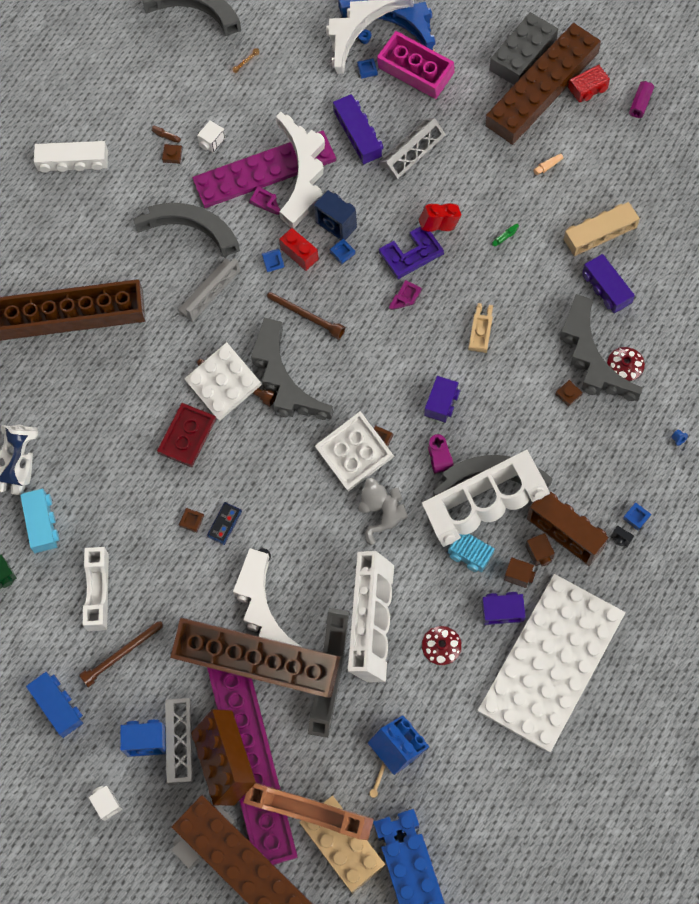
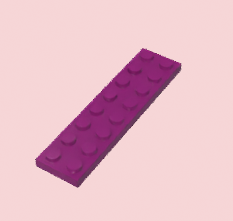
(254, 171)

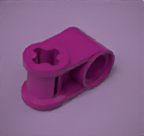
(440, 457)

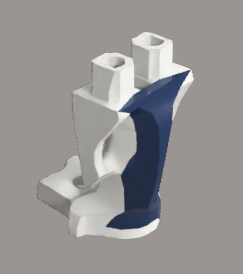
(11, 472)

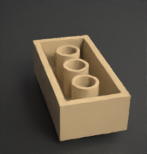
(350, 858)

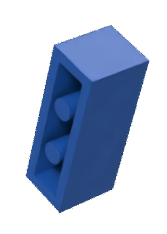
(55, 704)

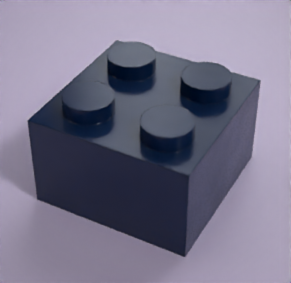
(335, 215)

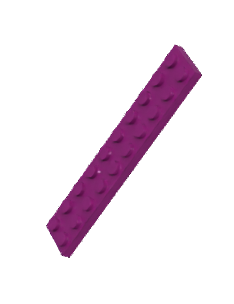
(266, 829)

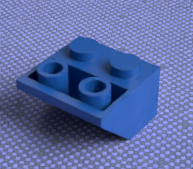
(398, 744)

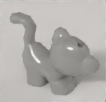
(376, 498)

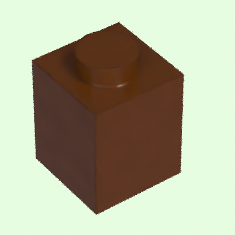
(540, 550)
(519, 573)

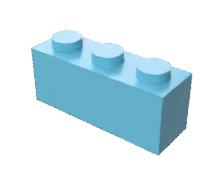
(39, 520)

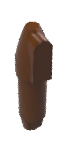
(164, 134)

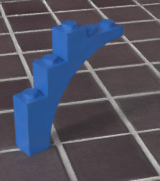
(413, 19)

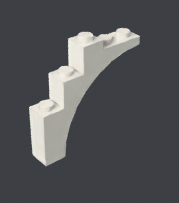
(359, 15)
(309, 170)
(251, 588)

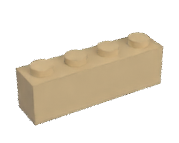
(601, 228)

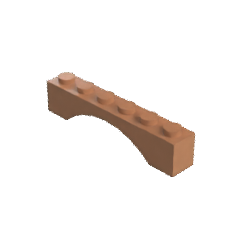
(309, 811)

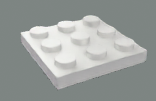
(223, 381)
(354, 451)

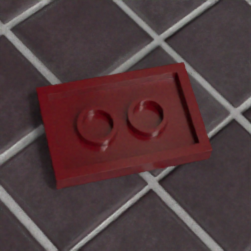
(186, 435)

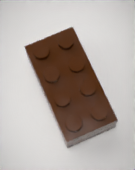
(567, 528)
(223, 757)

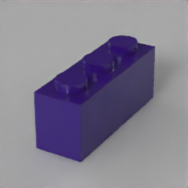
(608, 284)

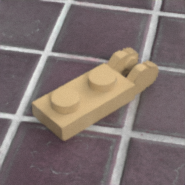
(481, 330)

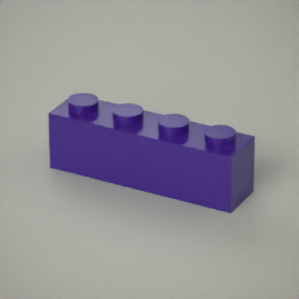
(357, 129)

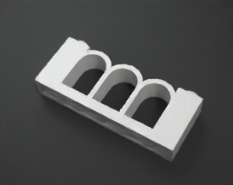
(532, 488)
(370, 617)

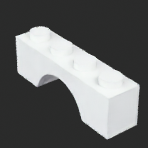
(96, 605)

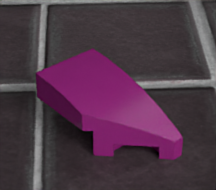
(265, 201)
(407, 296)

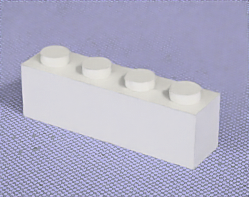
(71, 156)

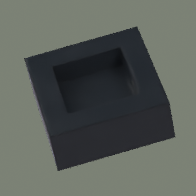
(621, 536)

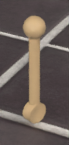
(373, 793)

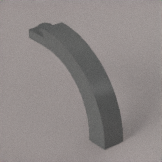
(218, 9)
(191, 216)
(471, 467)
(335, 643)

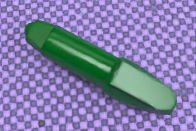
(508, 233)

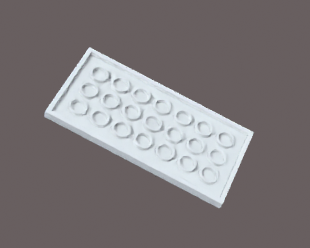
(551, 663)

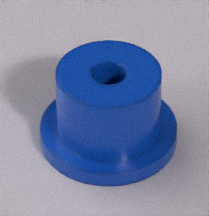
(365, 36)
(679, 437)

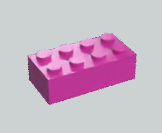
(415, 64)

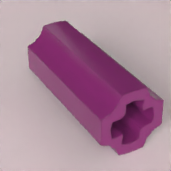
(641, 99)

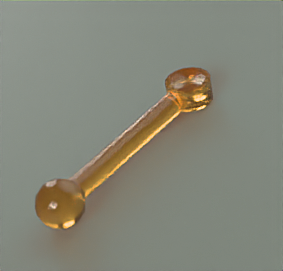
(255, 52)

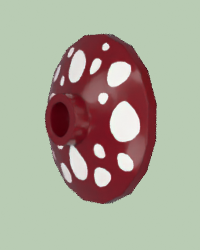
(631, 370)
(437, 654)

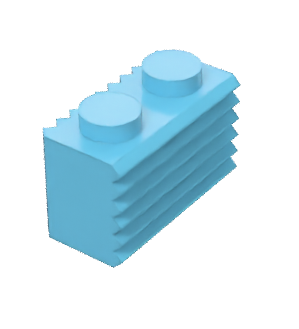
(472, 552)

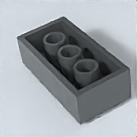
(523, 48)

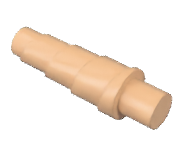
(546, 165)

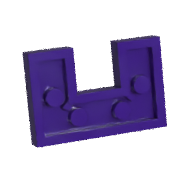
(425, 252)

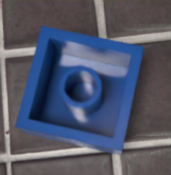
(143, 739)

